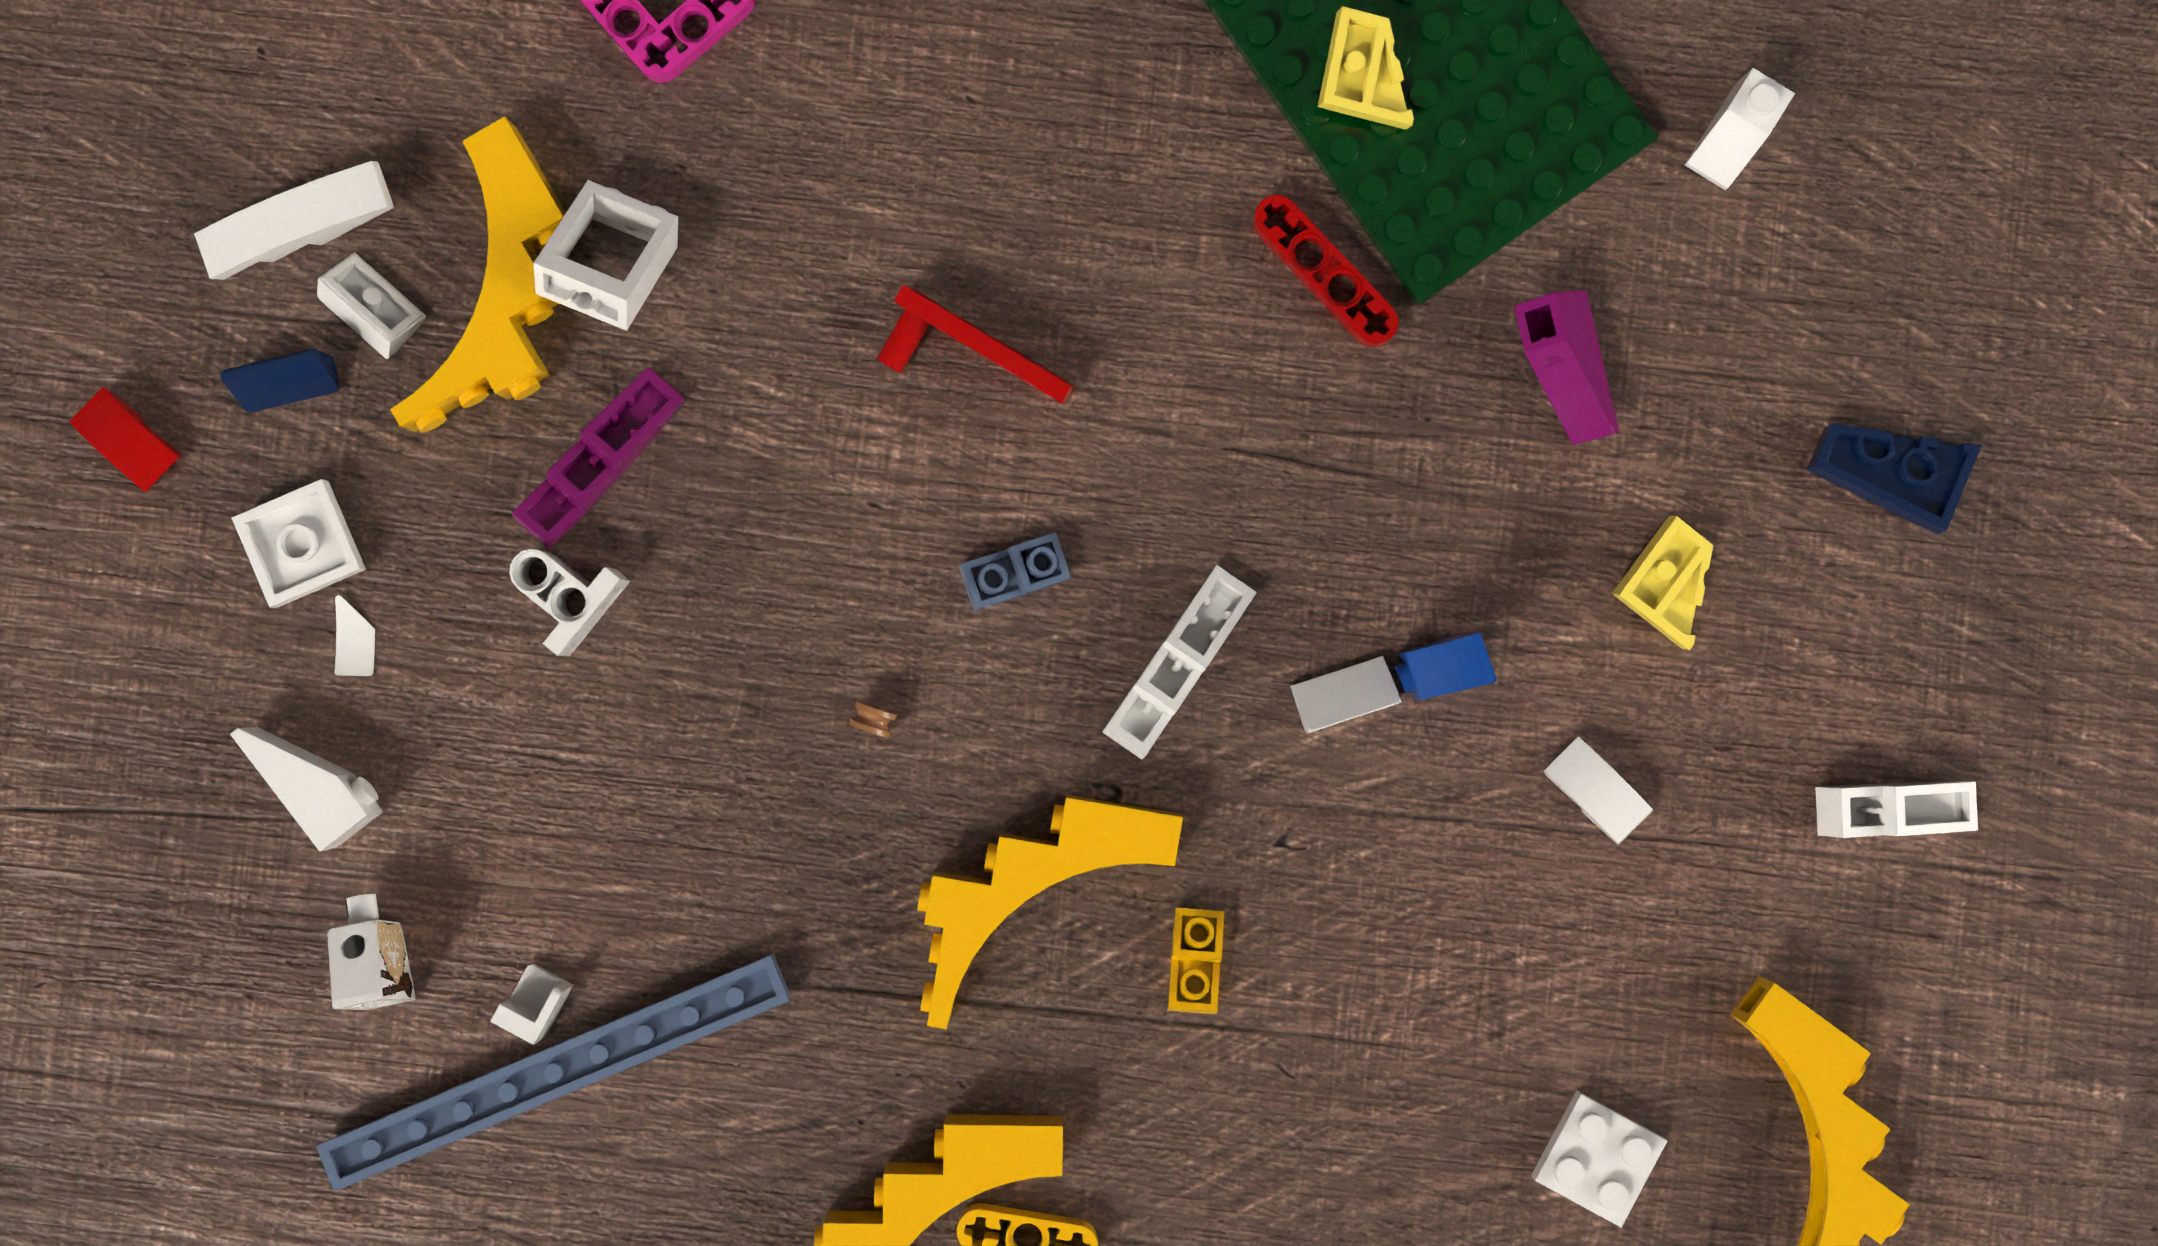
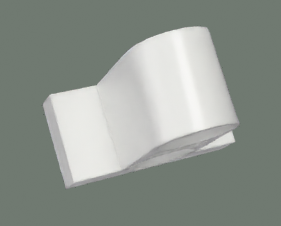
(554, 590)

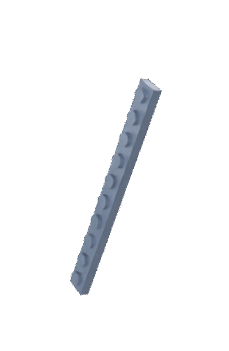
(553, 1072)

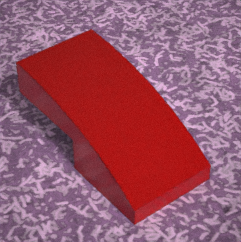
(124, 439)

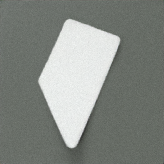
(353, 641)

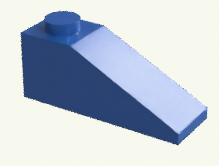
(1445, 666)

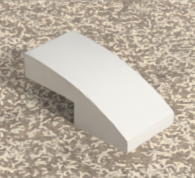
(1598, 790)

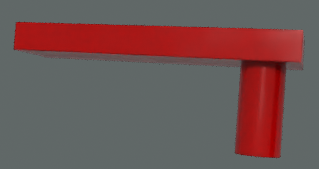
(922, 311)

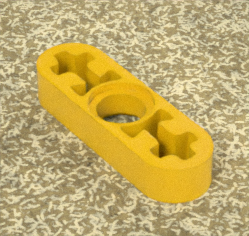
(1017, 1217)

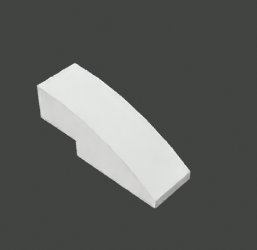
(1896, 809)

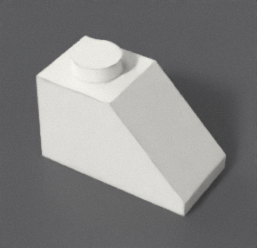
(1739, 128)

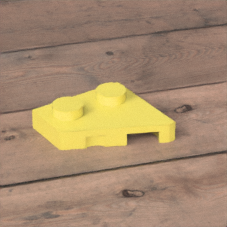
(1363, 72)
(1669, 580)

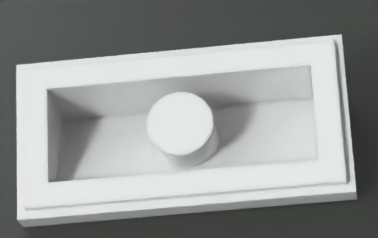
(369, 305)
(1345, 694)

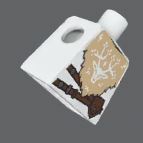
(368, 959)

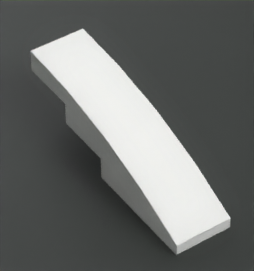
(294, 219)
(1179, 662)

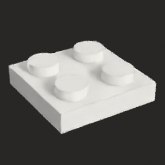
(298, 543)
(1598, 1158)

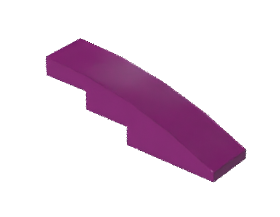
(598, 458)

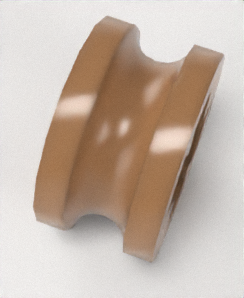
(872, 719)

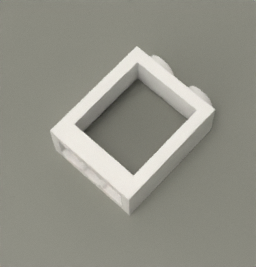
(608, 297)

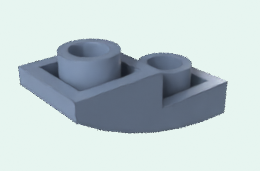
(1014, 572)

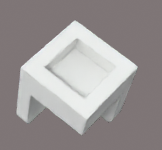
(533, 1004)

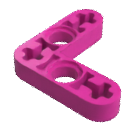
(655, 36)

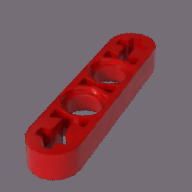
(1318, 277)

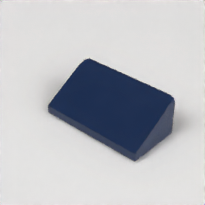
(282, 380)

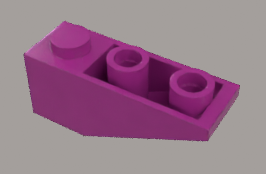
(1568, 362)

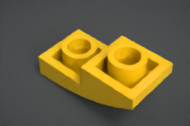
(1196, 960)

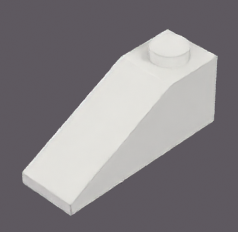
(318, 794)

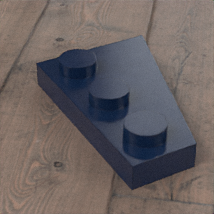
(1902, 474)

